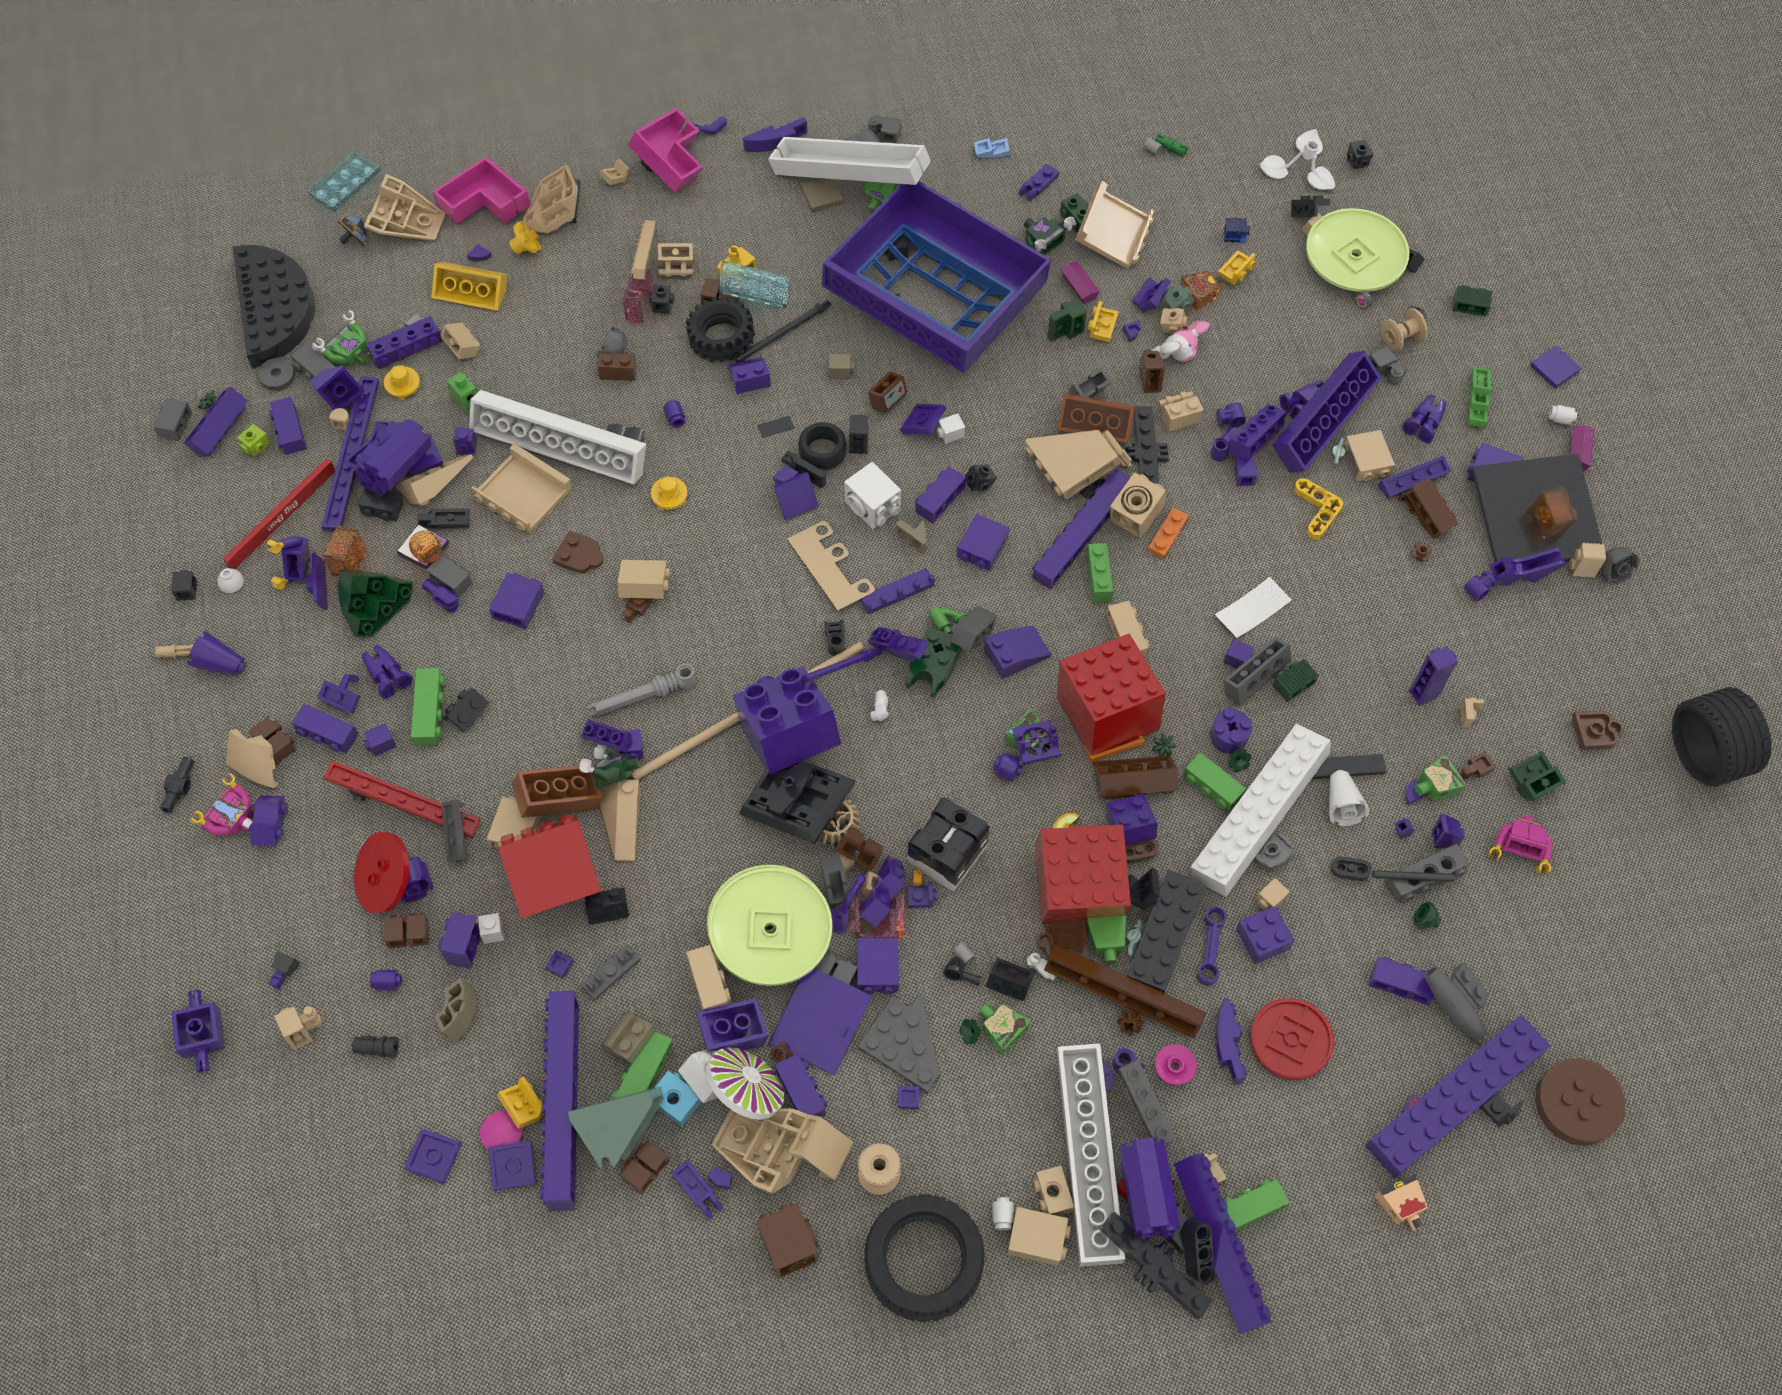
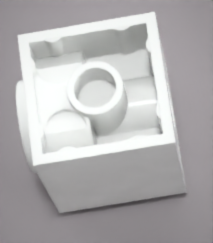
(872, 495)

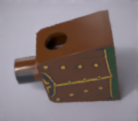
(1151, 362)

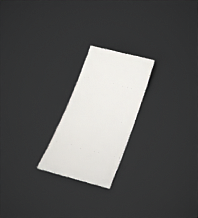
(1253, 607)

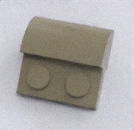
(628, 1037)

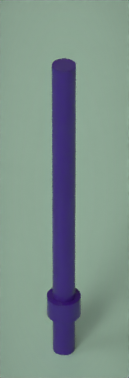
(865, 656)

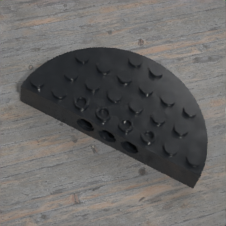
(273, 302)

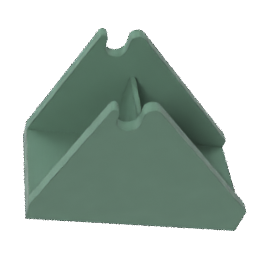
(616, 1124)

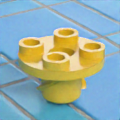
(524, 239)
(401, 382)
(669, 493)

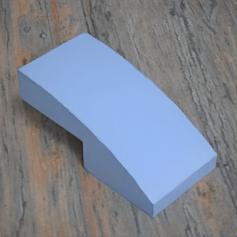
(989, 149)

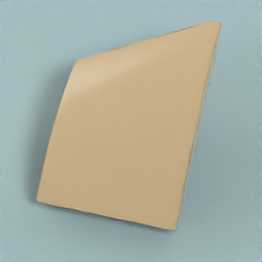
(251, 758)

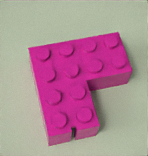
(664, 151)
(478, 187)

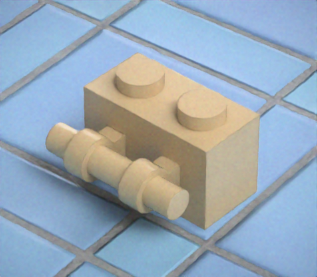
(675, 255)
(1181, 410)
(296, 1027)

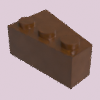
(1430, 508)

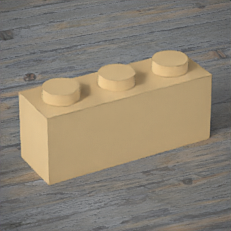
(1123, 621)

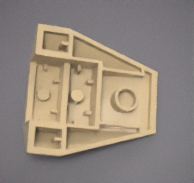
(552, 202)
(404, 212)
(761, 1147)

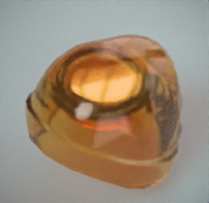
(425, 546)

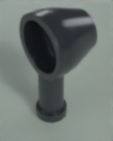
(955, 971)

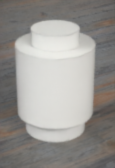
(1562, 414)
(1003, 1214)

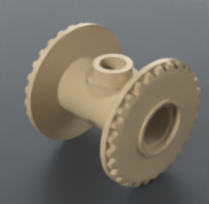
(1394, 333)
(883, 1157)

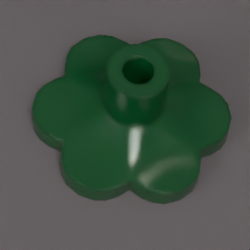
(1239, 760)
(970, 1031)

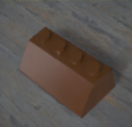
(1136, 776)

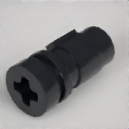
(372, 1045)

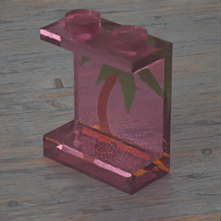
(630, 299)
(890, 927)

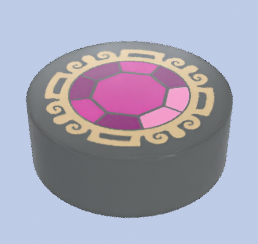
(1363, 300)

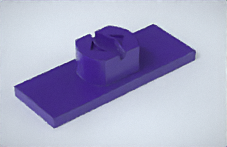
(317, 581)

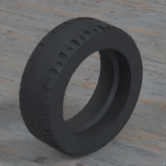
(972, 1252)

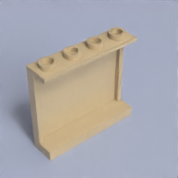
(1114, 227)
(523, 489)

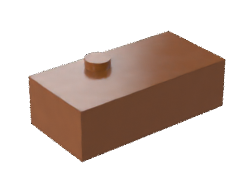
(1090, 414)
(555, 791)

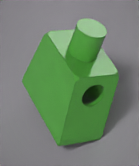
(459, 389)
(1107, 936)

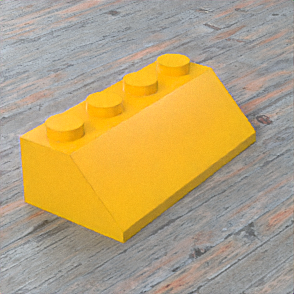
(468, 285)

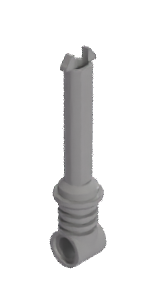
(658, 686)

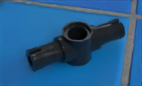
(177, 785)

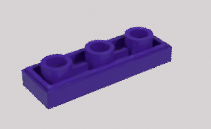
(606, 735)

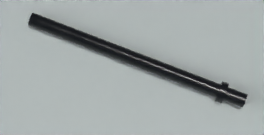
(819, 308)

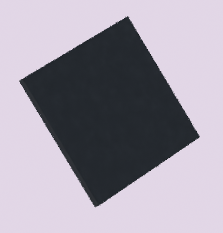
(1510, 490)

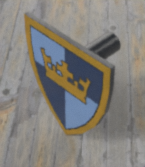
(354, 227)

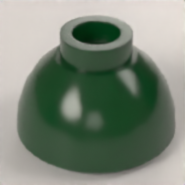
(1427, 916)

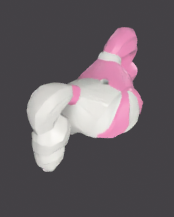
(1184, 342)

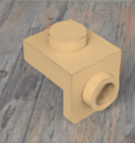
(616, 174)

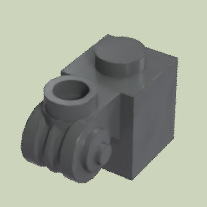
(889, 128)
(1386, 362)

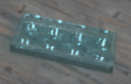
(344, 181)
(754, 284)

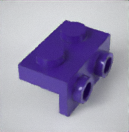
(1150, 294)

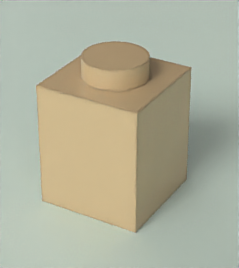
(1272, 895)

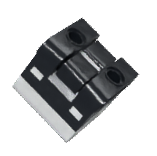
(948, 844)

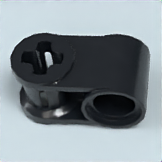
(835, 635)

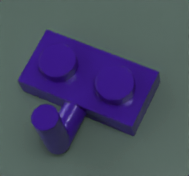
(339, 695)

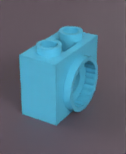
(674, 1086)

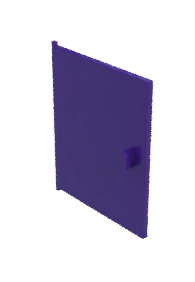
(819, 1018)

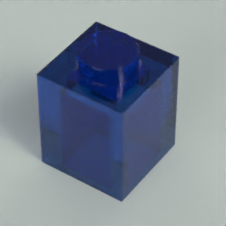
(1236, 230)

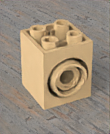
(1137, 505)

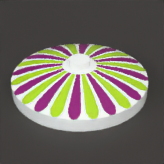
(745, 1083)

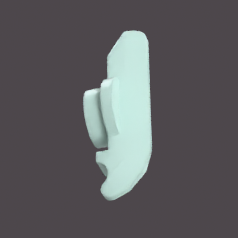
(1338, 451)
(1134, 937)

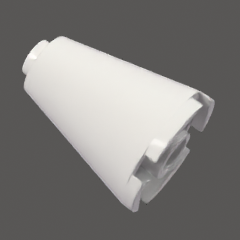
(1345, 800)

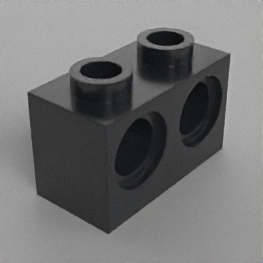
(858, 434)

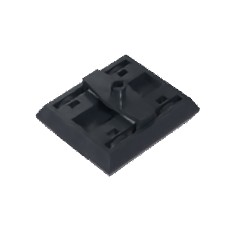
(795, 794)

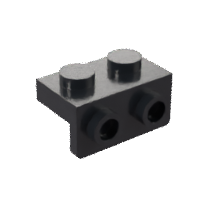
(1308, 207)
(466, 708)
(1145, 890)
(606, 906)

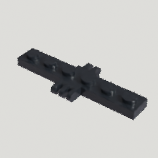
(1145, 449)
(1155, 1266)

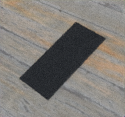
(775, 426)

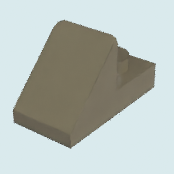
(915, 537)

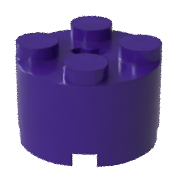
(1230, 730)
(418, 882)

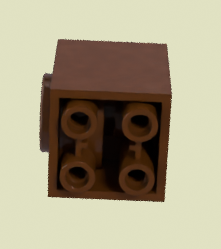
(788, 1239)

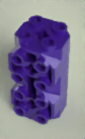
(398, 450)
(1149, 1188)

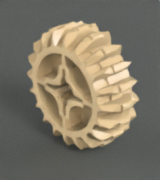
(847, 814)

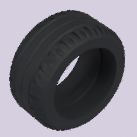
(822, 431)

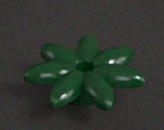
(208, 400)
(1167, 745)

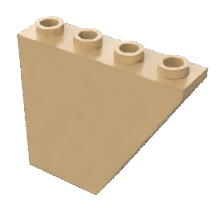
(1073, 459)

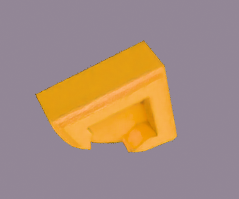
(917, 881)

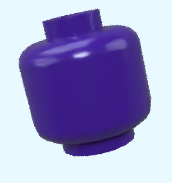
(1007, 766)

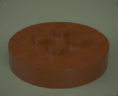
(1580, 1101)

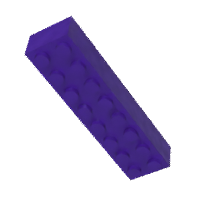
(1326, 411)

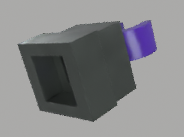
(284, 965)

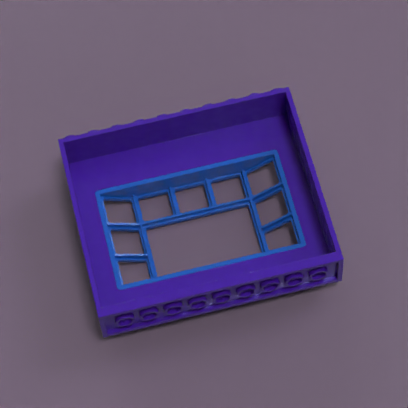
(956, 242)

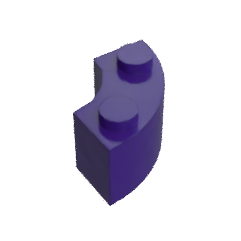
(268, 820)

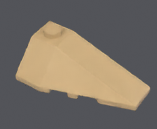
(424, 487)
(621, 816)

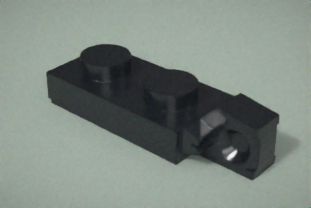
(816, 475)
(445, 518)

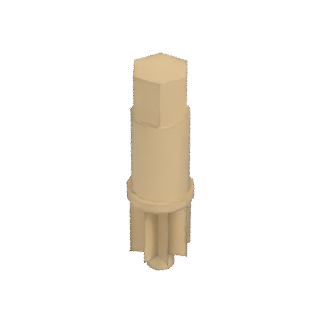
(1123, 456)

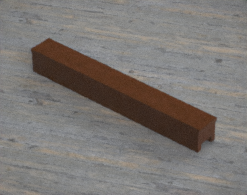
(1124, 991)

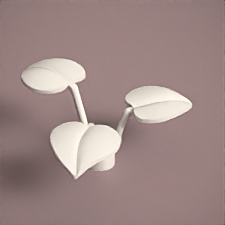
(1309, 146)

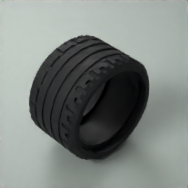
(1721, 736)

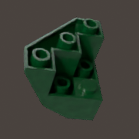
(371, 599)

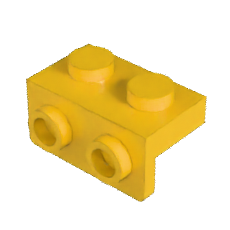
(1236, 267)
(1103, 323)
(521, 1103)

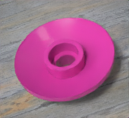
(1182, 1058)

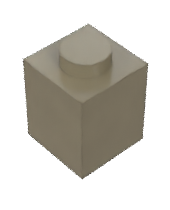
(840, 366)

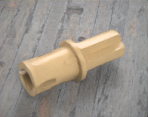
(173, 651)

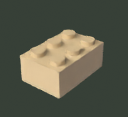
(708, 978)

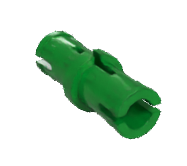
(1171, 145)

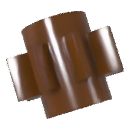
(1130, 1022)

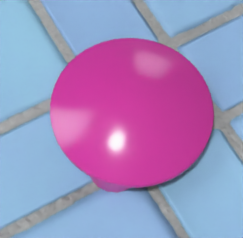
(499, 1130)

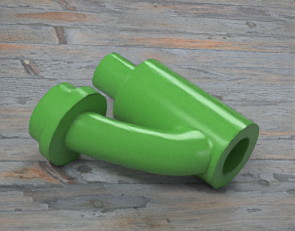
(938, 617)

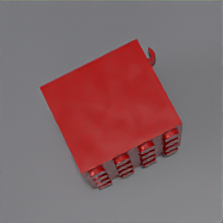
(1110, 694)
(548, 865)
(1082, 873)

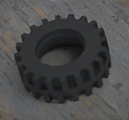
(720, 312)

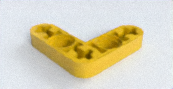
(1324, 505)

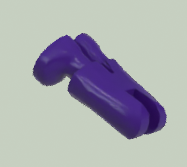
(1293, 402)
(1427, 416)
(383, 669)

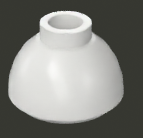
(230, 580)

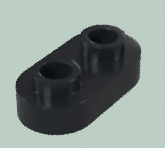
(1350, 868)

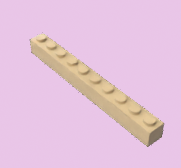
(643, 249)

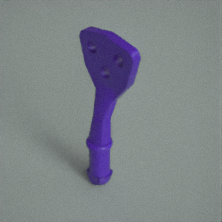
(843, 909)

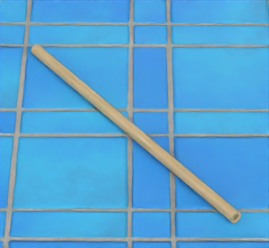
(726, 723)

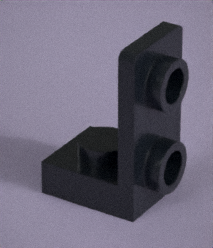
(1500, 1111)

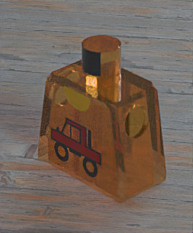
(1203, 286)

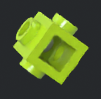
(253, 440)

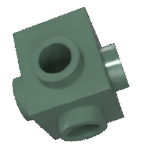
(1180, 297)

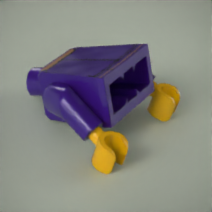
(295, 559)

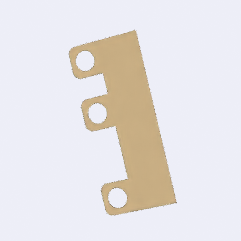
(823, 566)

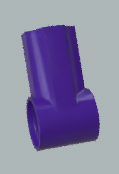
(1220, 445)

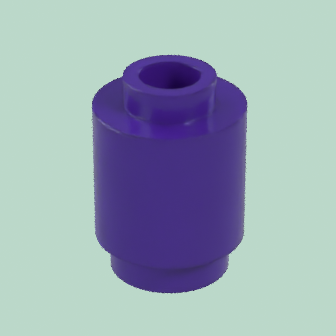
(674, 413)
(385, 980)

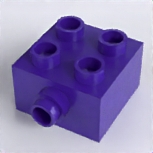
(786, 719)

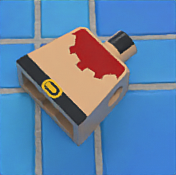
(1404, 1202)

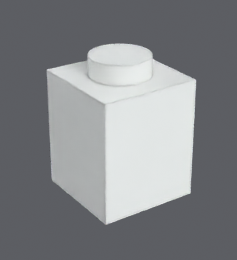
(951, 428)
(491, 928)

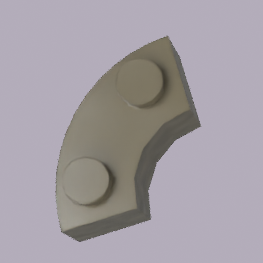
(457, 1009)

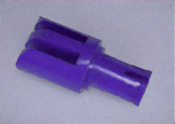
(442, 595)

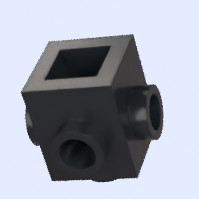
(1359, 154)
(661, 298)
(980, 477)

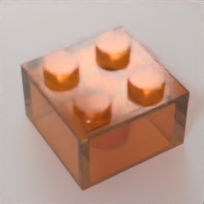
(1553, 512)
(344, 550)

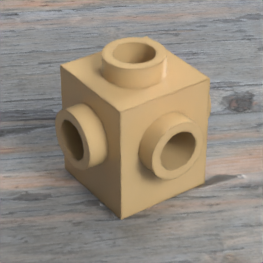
(1173, 320)

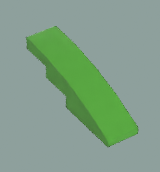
(1479, 397)

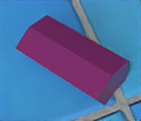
(1080, 282)
(1583, 444)

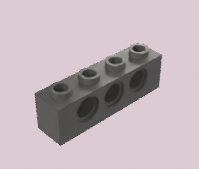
(1257, 670)
(1451, 857)
(1146, 1101)

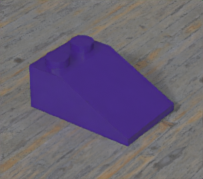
(1015, 650)
(733, 1026)

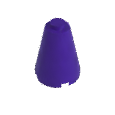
(215, 656)

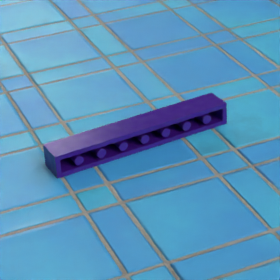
(1079, 532)
(1229, 1258)

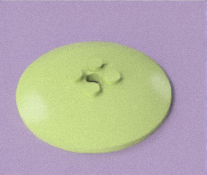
(1375, 238)
(767, 899)

